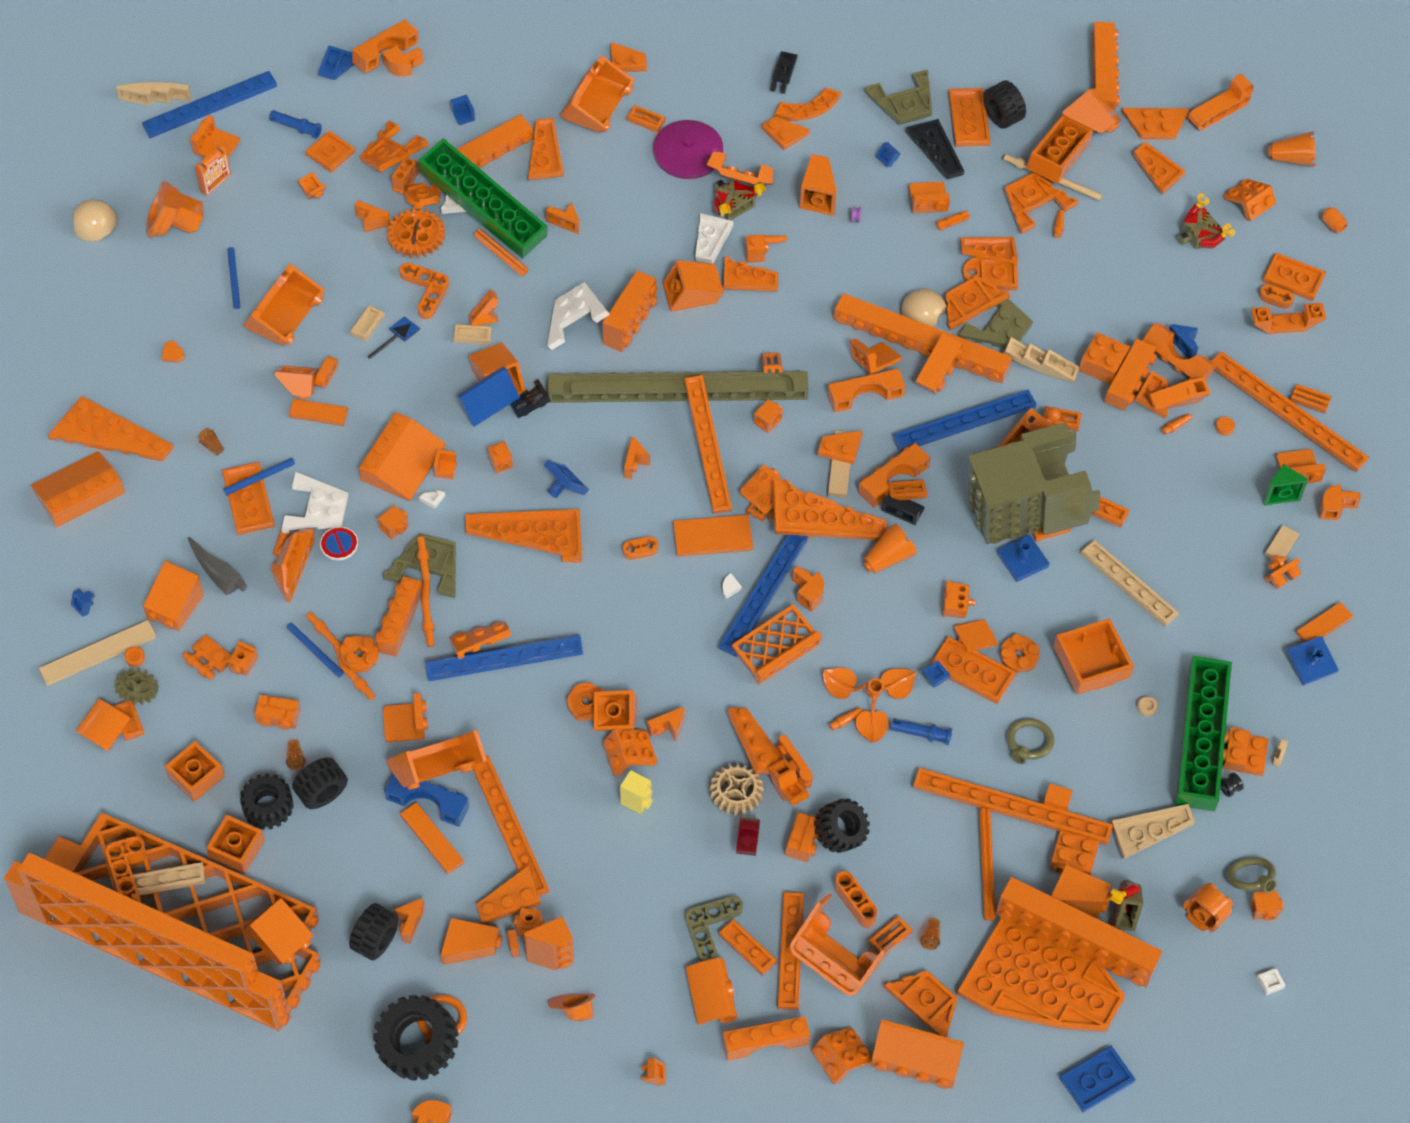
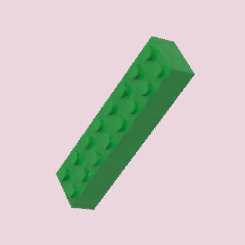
(482, 198)
(1203, 733)

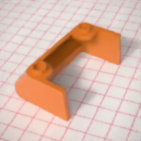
(437, 760)
(830, 958)

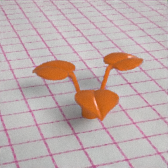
(869, 724)

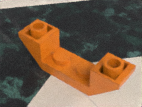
(1287, 323)

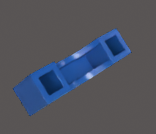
(451, 805)

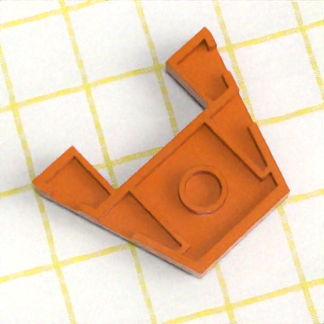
(386, 152)
(1032, 193)

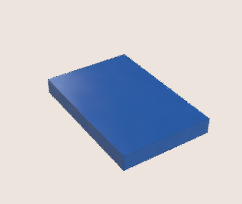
(488, 396)
(1097, 1078)

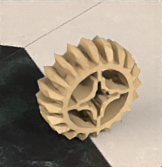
(740, 780)

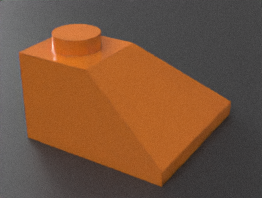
(298, 380)
(615, 710)

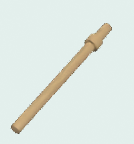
(1022, 164)

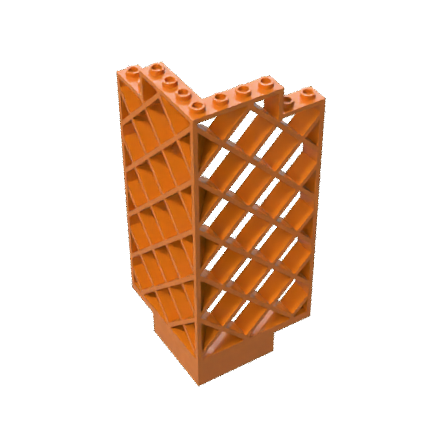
(127, 927)

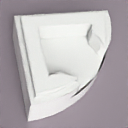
(432, 499)
(730, 586)

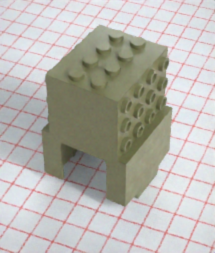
(1028, 486)

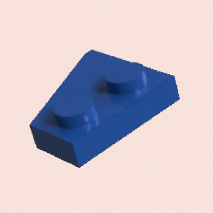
(335, 63)

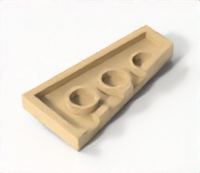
(1147, 829)

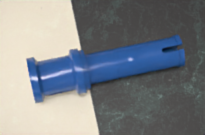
(302, 125)
(931, 732)

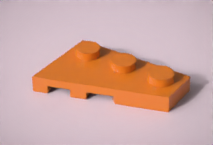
(1158, 167)
(991, 248)
(744, 277)
(472, 640)
(509, 898)

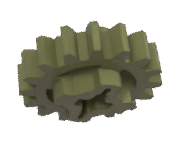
(136, 686)

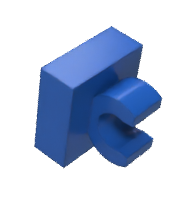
(887, 154)
(82, 601)
(935, 674)

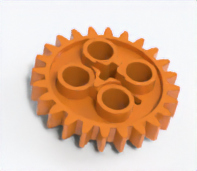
(428, 237)

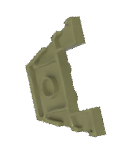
(905, 105)
(1006, 324)
(441, 563)

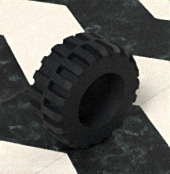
(398, 1019)

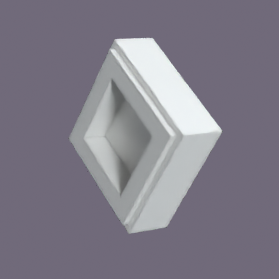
(1271, 981)

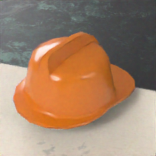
(575, 1006)

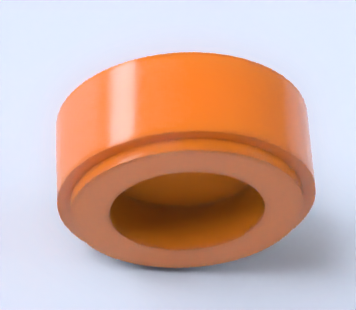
(1225, 426)
(134, 656)

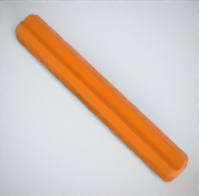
(501, 252)

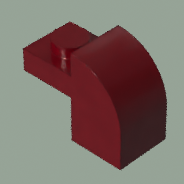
(748, 836)

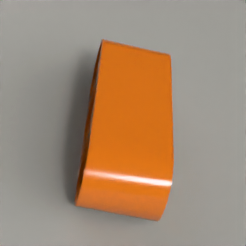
(858, 908)

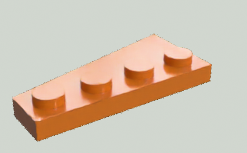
(545, 152)
(754, 740)

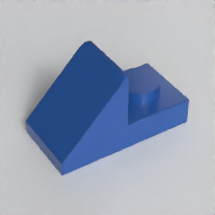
(1184, 339)

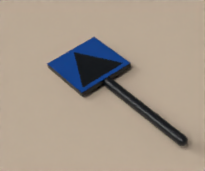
(403, 329)

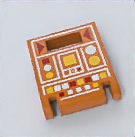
(215, 170)

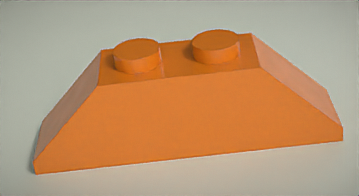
(292, 560)

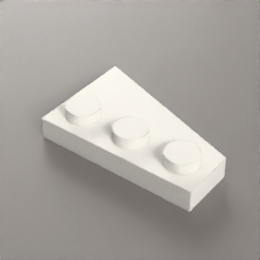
(711, 237)

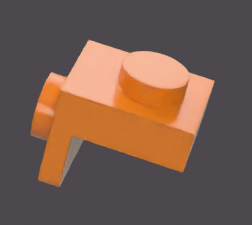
(311, 186)

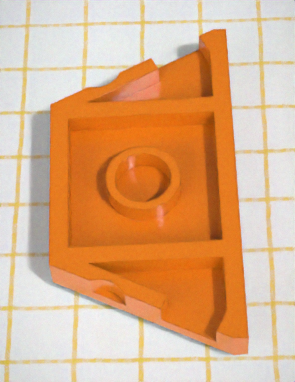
(1156, 122)
(971, 300)
(926, 1000)

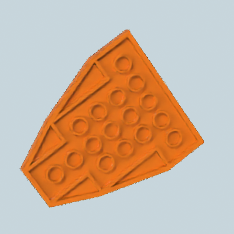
(1040, 983)

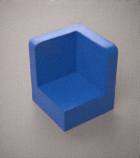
(462, 110)

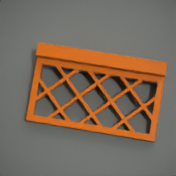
(784, 658)

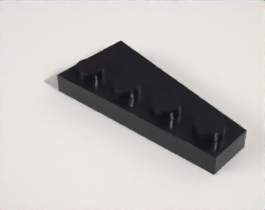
(937, 147)

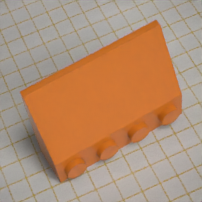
(401, 457)
(78, 488)
(917, 1054)

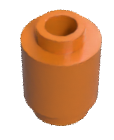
(1334, 220)

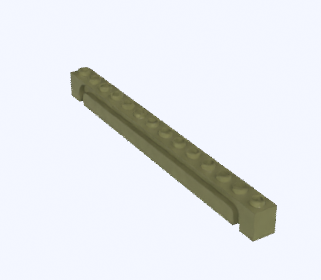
(671, 386)

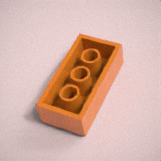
(1060, 149)
(630, 311)

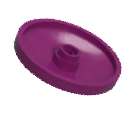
(685, 148)

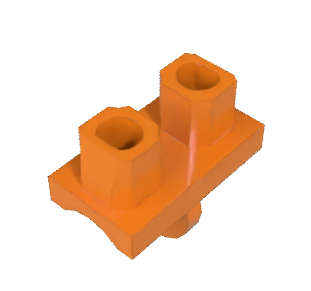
(1277, 577)

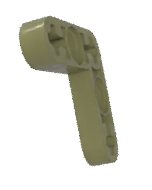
(702, 925)

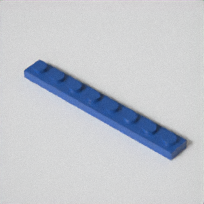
(209, 104)
(965, 420)
(763, 591)
(504, 657)

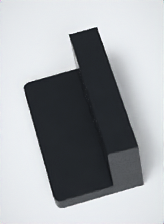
(902, 509)

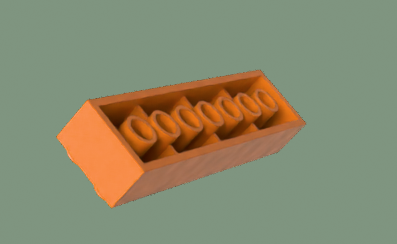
(1078, 932)

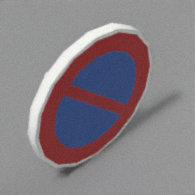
(339, 543)

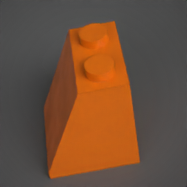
(1093, 112)
(818, 187)
(692, 285)
(493, 358)
(173, 596)
(1083, 891)
(279, 932)

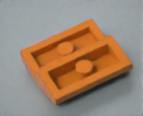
(103, 725)

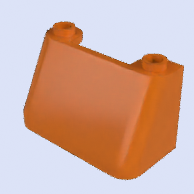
(598, 96)
(285, 306)

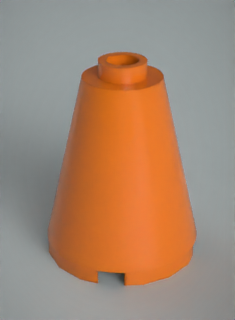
(1294, 150)
(889, 550)

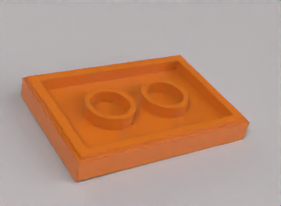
(1294, 276)

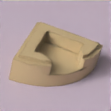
(1280, 752)

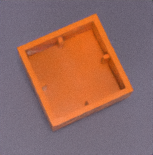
(1093, 656)

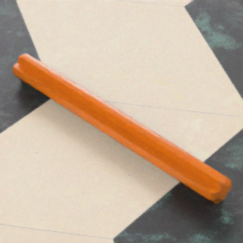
(987, 864)

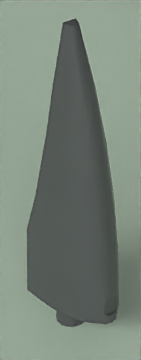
(220, 572)

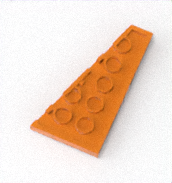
(105, 430)
(820, 517)
(540, 530)

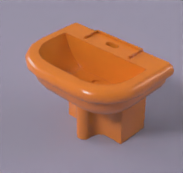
(173, 209)

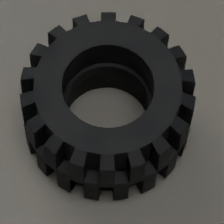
(1004, 104)
(319, 783)
(263, 787)
(828, 827)
(373, 931)

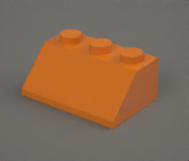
(550, 945)

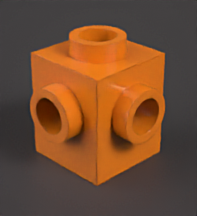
(528, 920)

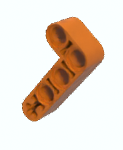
(1223, 104)
(122, 863)

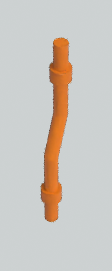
(428, 625)
(359, 683)

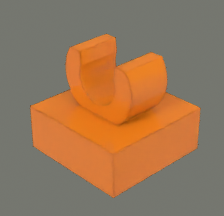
(655, 1072)

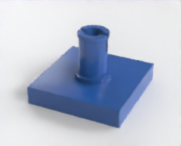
(565, 479)
(1023, 558)
(1312, 660)

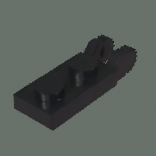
(784, 70)

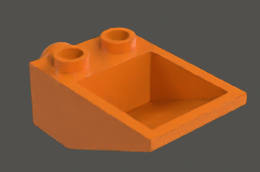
(1025, 424)

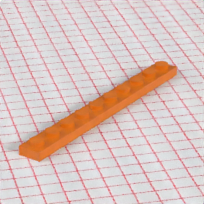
(1289, 412)
(1012, 805)

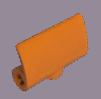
(711, 991)

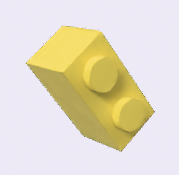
(636, 792)

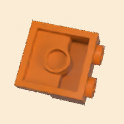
(1245, 752)
(1074, 851)

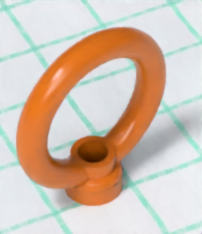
(456, 1004)

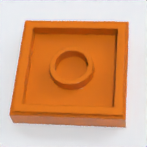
(330, 151)

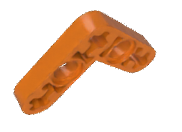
(432, 287)

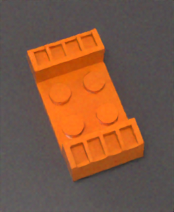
(718, 161)

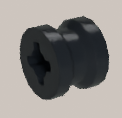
(1231, 784)

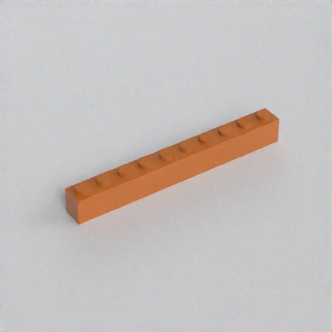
(919, 336)

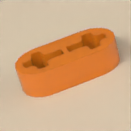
(1276, 296)
(326, 371)
(640, 548)

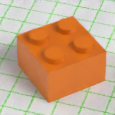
(1104, 358)
(194, 771)
(235, 844)

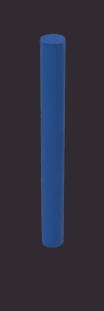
(233, 278)
(259, 476)
(315, 650)

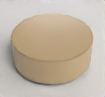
(1147, 706)

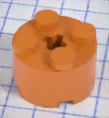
(1208, 908)

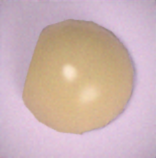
(93, 220)
(923, 306)

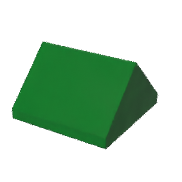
(1285, 487)

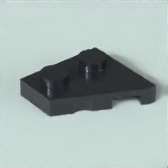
(531, 400)

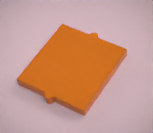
(975, 635)

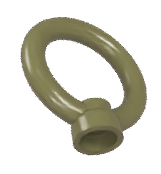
(1021, 753)
(1265, 883)

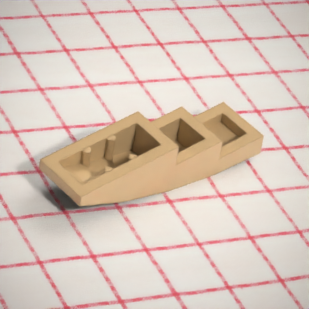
(148, 92)
(1041, 361)

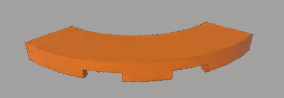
(810, 110)

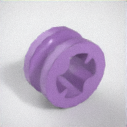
(856, 214)

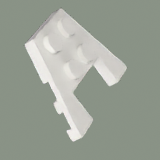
(571, 308)
(324, 509)

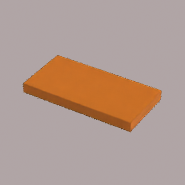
(969, 117)
(250, 504)
(713, 535)
(974, 670)

